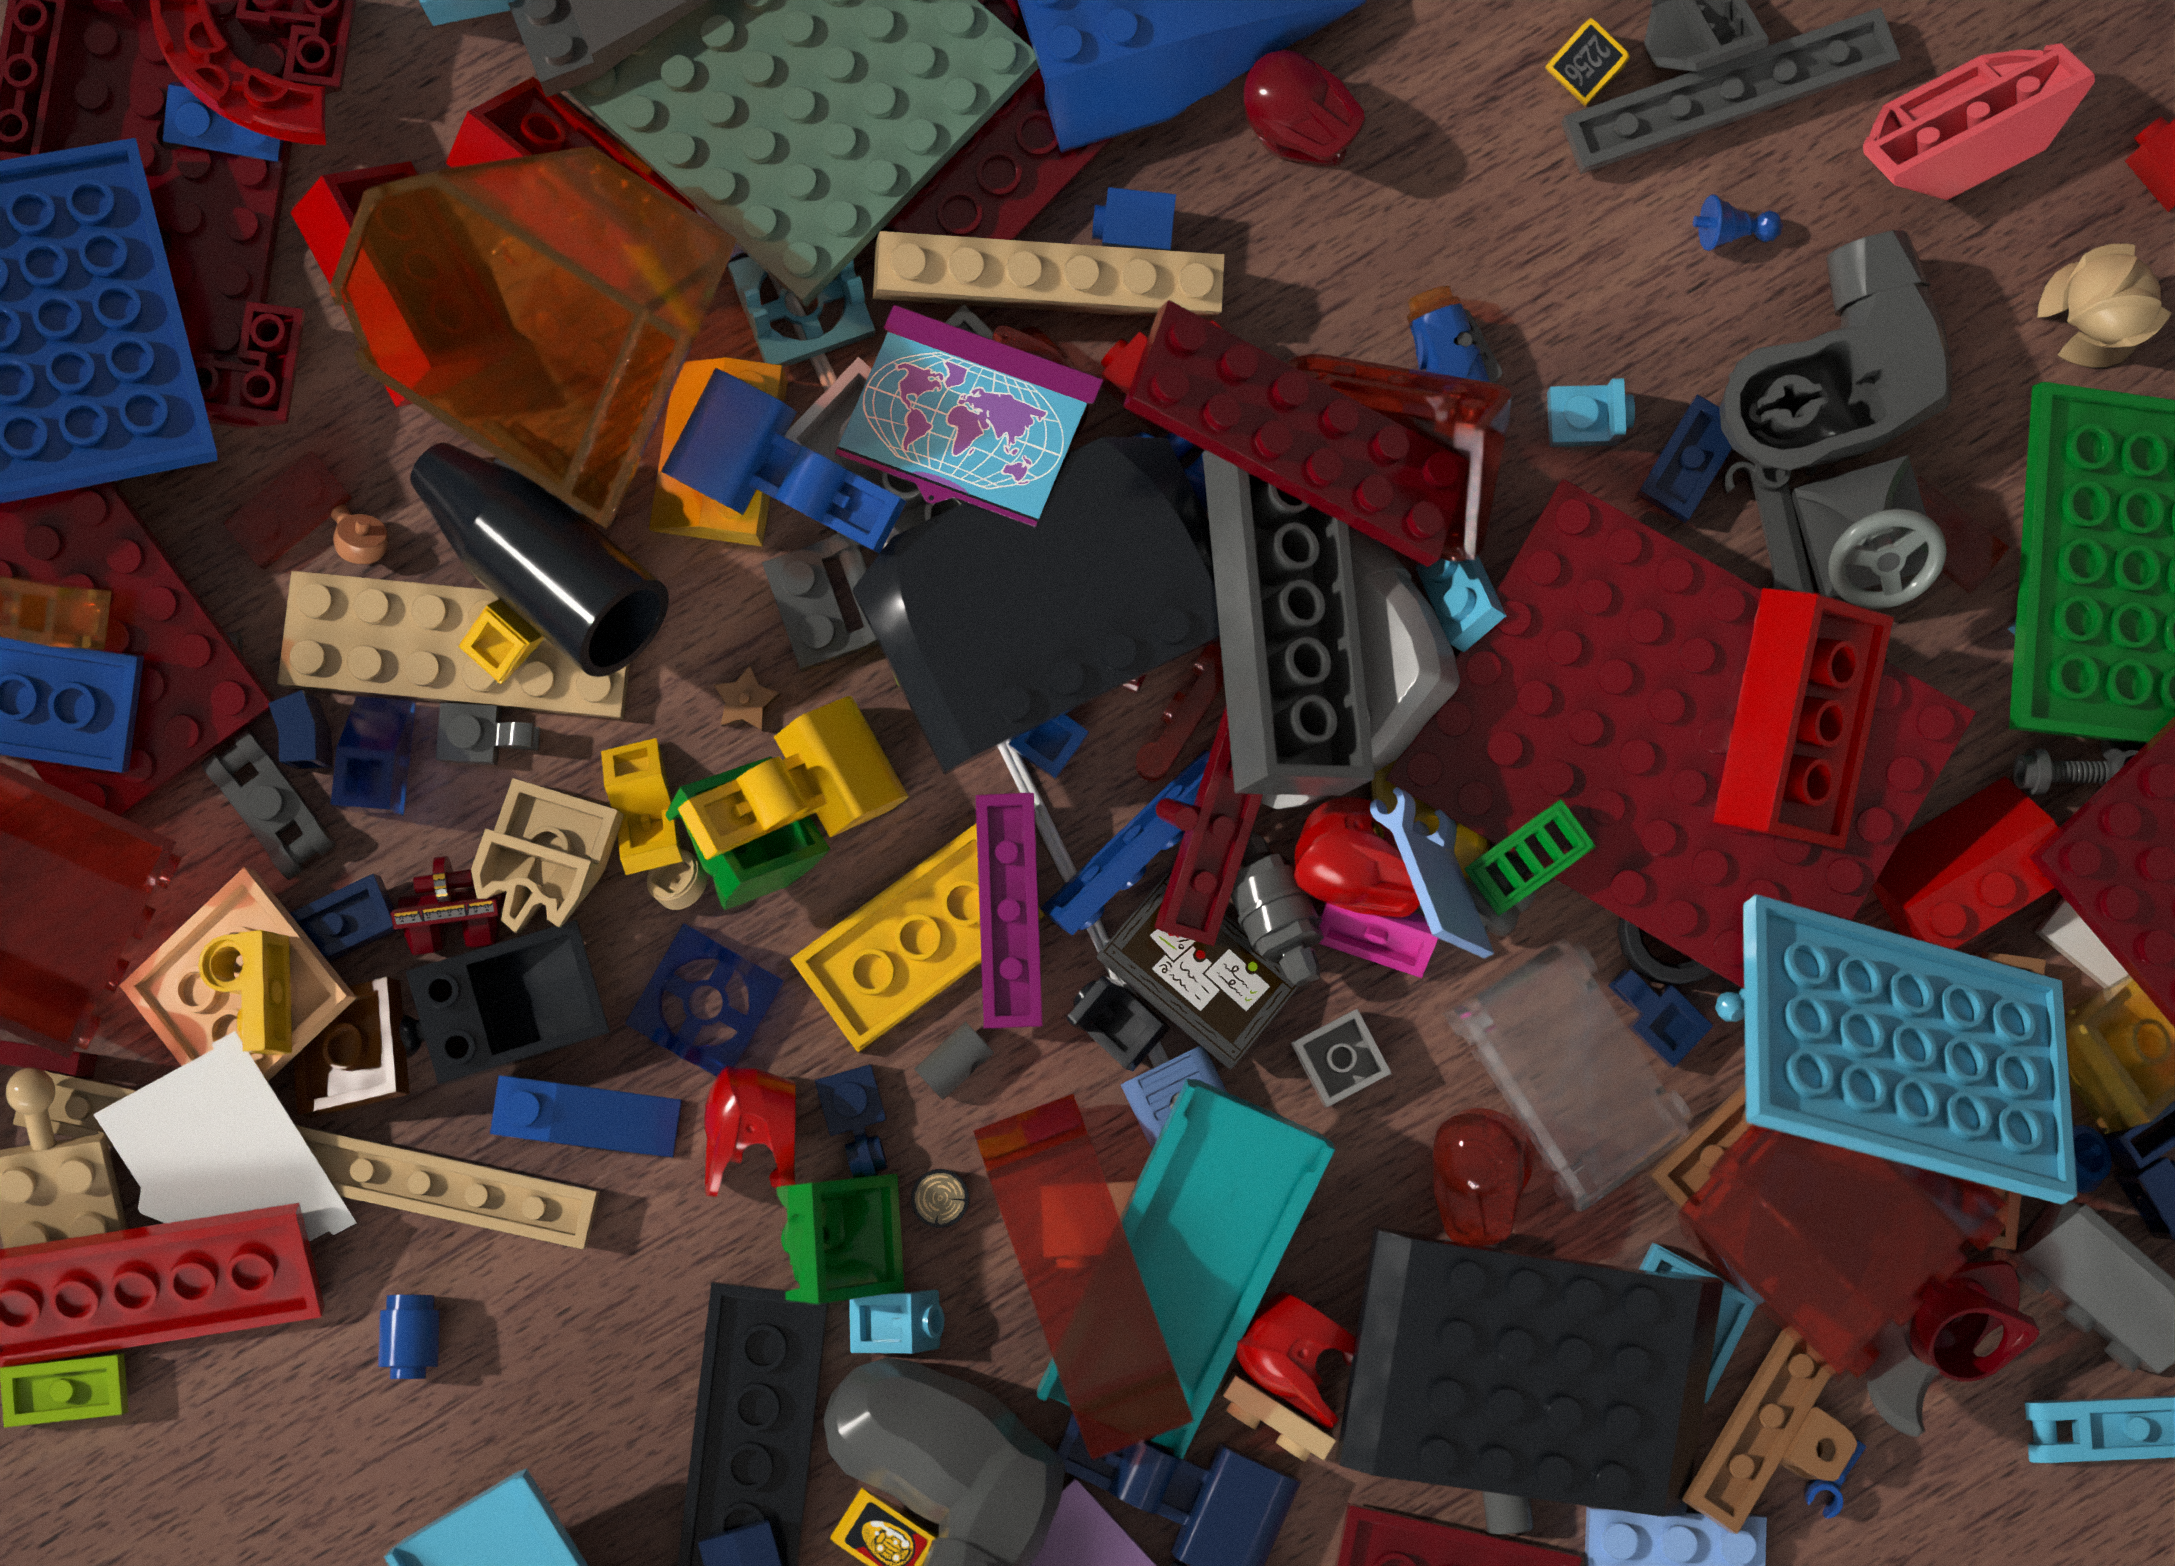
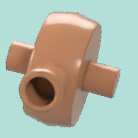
(359, 536)

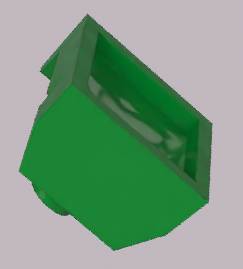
(761, 864)
(843, 1238)

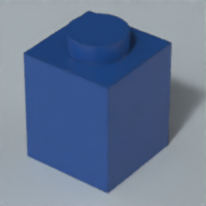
(1135, 219)

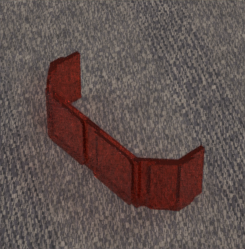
(1082, 1278)

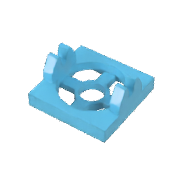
(780, 350)

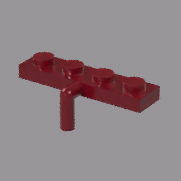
(1210, 849)

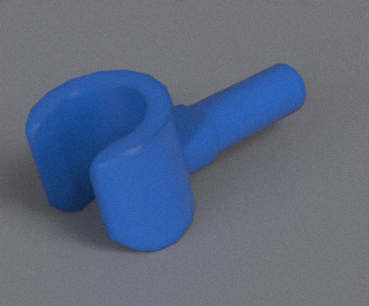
(1814, 1486)

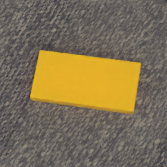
(900, 945)

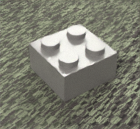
(1341, 1058)

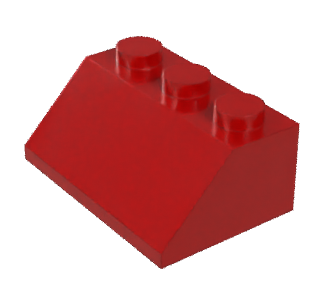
(1967, 867)

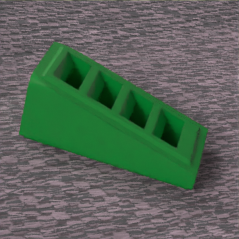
(1569, 827)

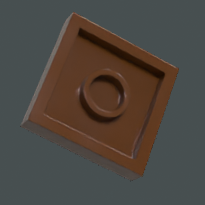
(350, 1060)

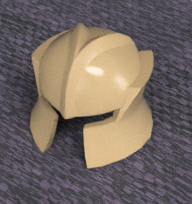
(2110, 300)

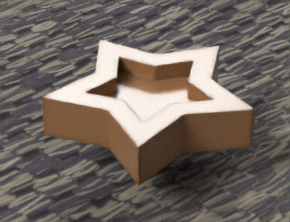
(745, 700)

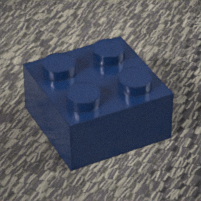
(2153, 1195)

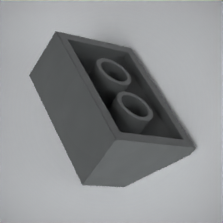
(2101, 1283)

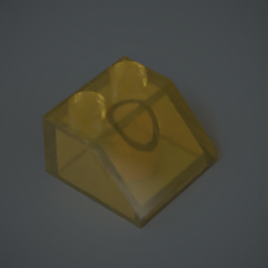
(2121, 1056)

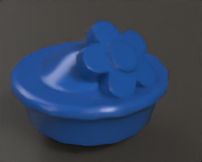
(2091, 1158)

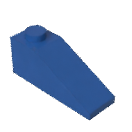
(585, 1116)

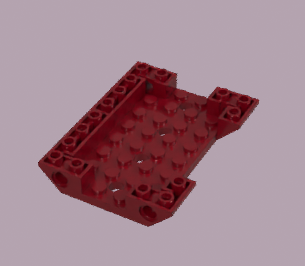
(98, 77)

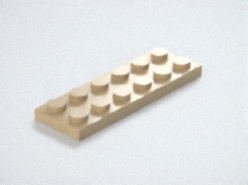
(405, 645)

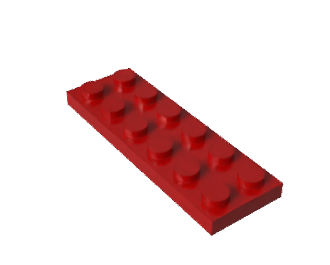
(156, 1284)

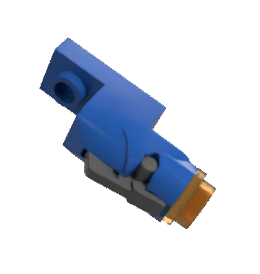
(1449, 337)

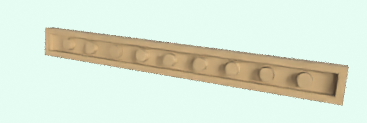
(390, 1174)

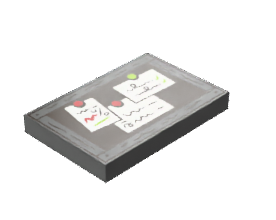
(1211, 992)

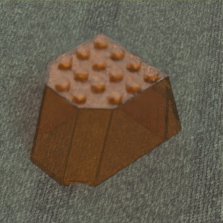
(533, 309)

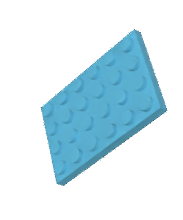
(1906, 1050)

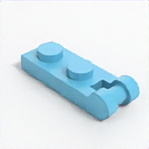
(2103, 1429)

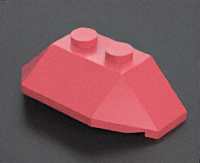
(1977, 119)

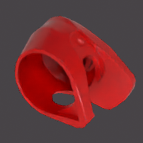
(1349, 864)
(749, 1109)
(1283, 1350)

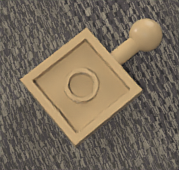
(53, 1185)

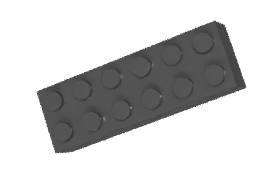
(1287, 639)

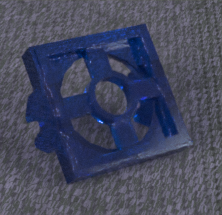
(648, 1012)

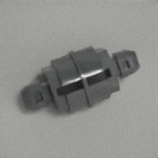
(1277, 912)

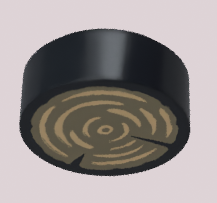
(940, 1198)

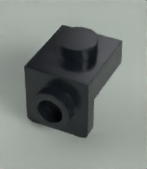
(1117, 1021)

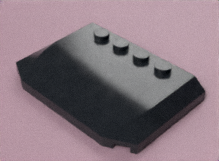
(1026, 622)

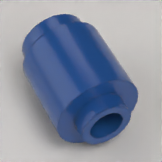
(409, 1336)

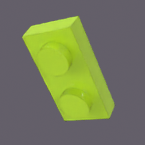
(64, 1390)

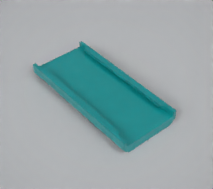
(1212, 1230)

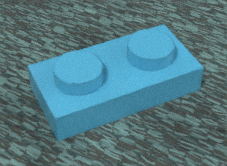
(1462, 599)

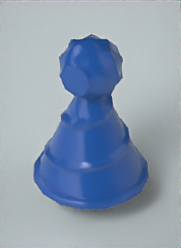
(1724, 223)

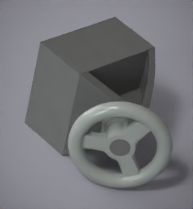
(1870, 535)

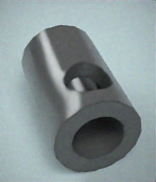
(954, 1060)

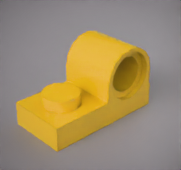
(262, 983)

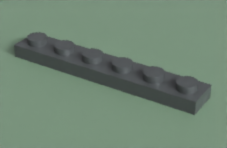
(1730, 90)

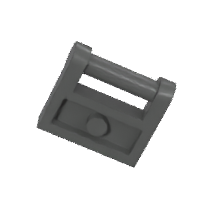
(809, 602)

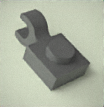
(476, 733)

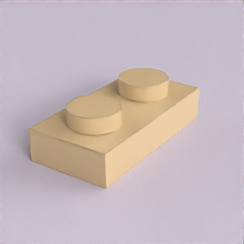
(1297, 1433)

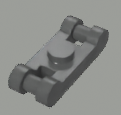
(268, 803)

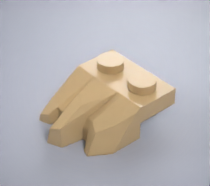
(544, 852)

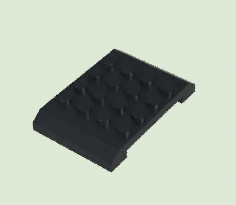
(1528, 1374)

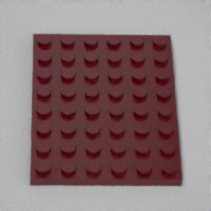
(1622, 703)

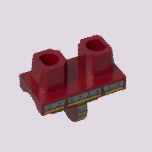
(424, 913)

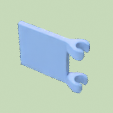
(1435, 874)

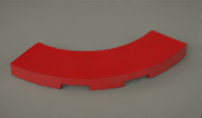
(229, 86)

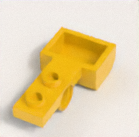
(827, 770)

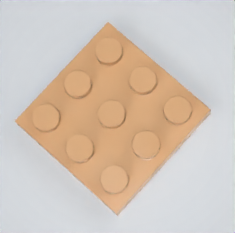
(193, 1016)

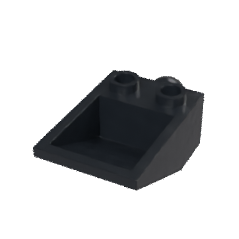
(506, 1003)

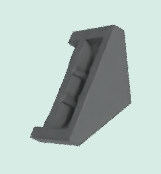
(1701, 33)

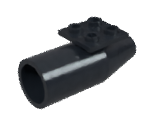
(542, 558)

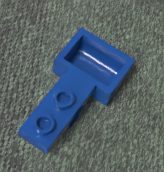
(739, 447)

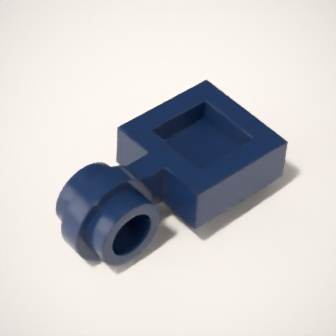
(852, 1103)

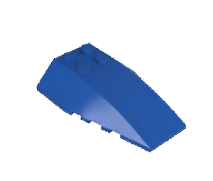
(1145, 61)

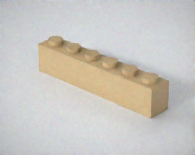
(1045, 275)

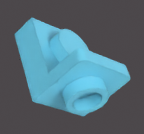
(1589, 414)
(896, 1322)

